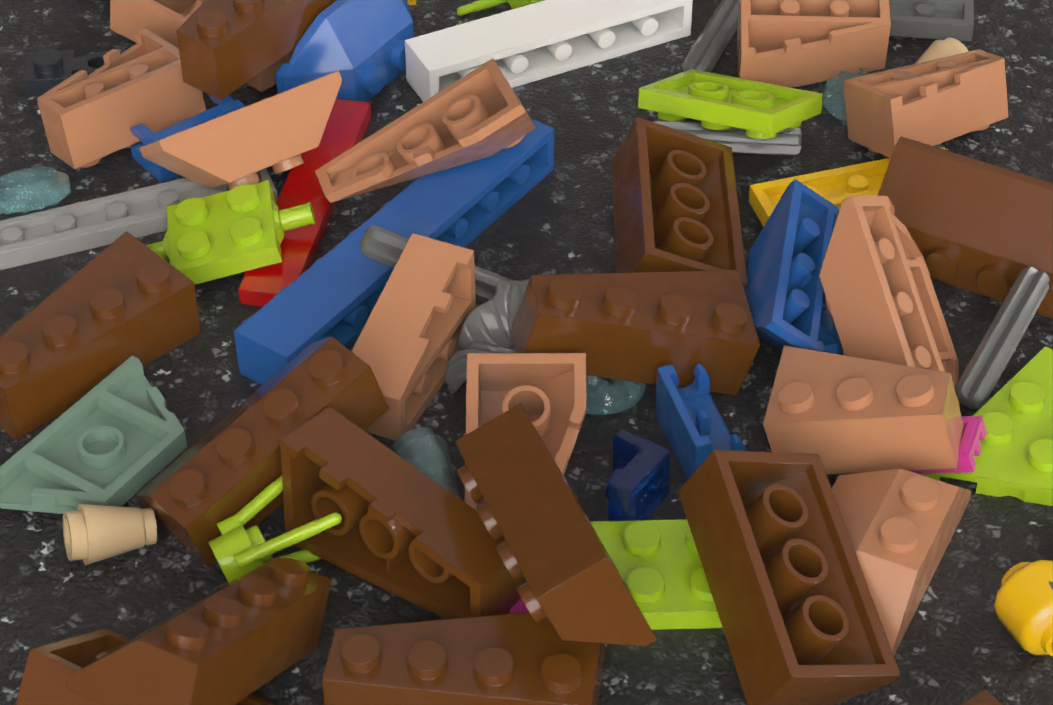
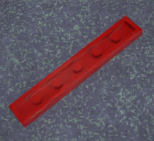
(299, 246)

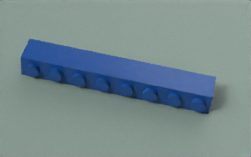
(345, 285)

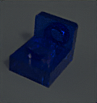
(637, 478)

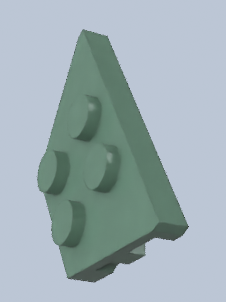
(96, 449)

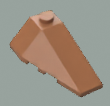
(448, 130)
(546, 386)

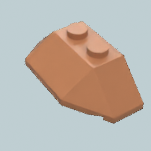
(250, 138)
(883, 290)
(899, 536)

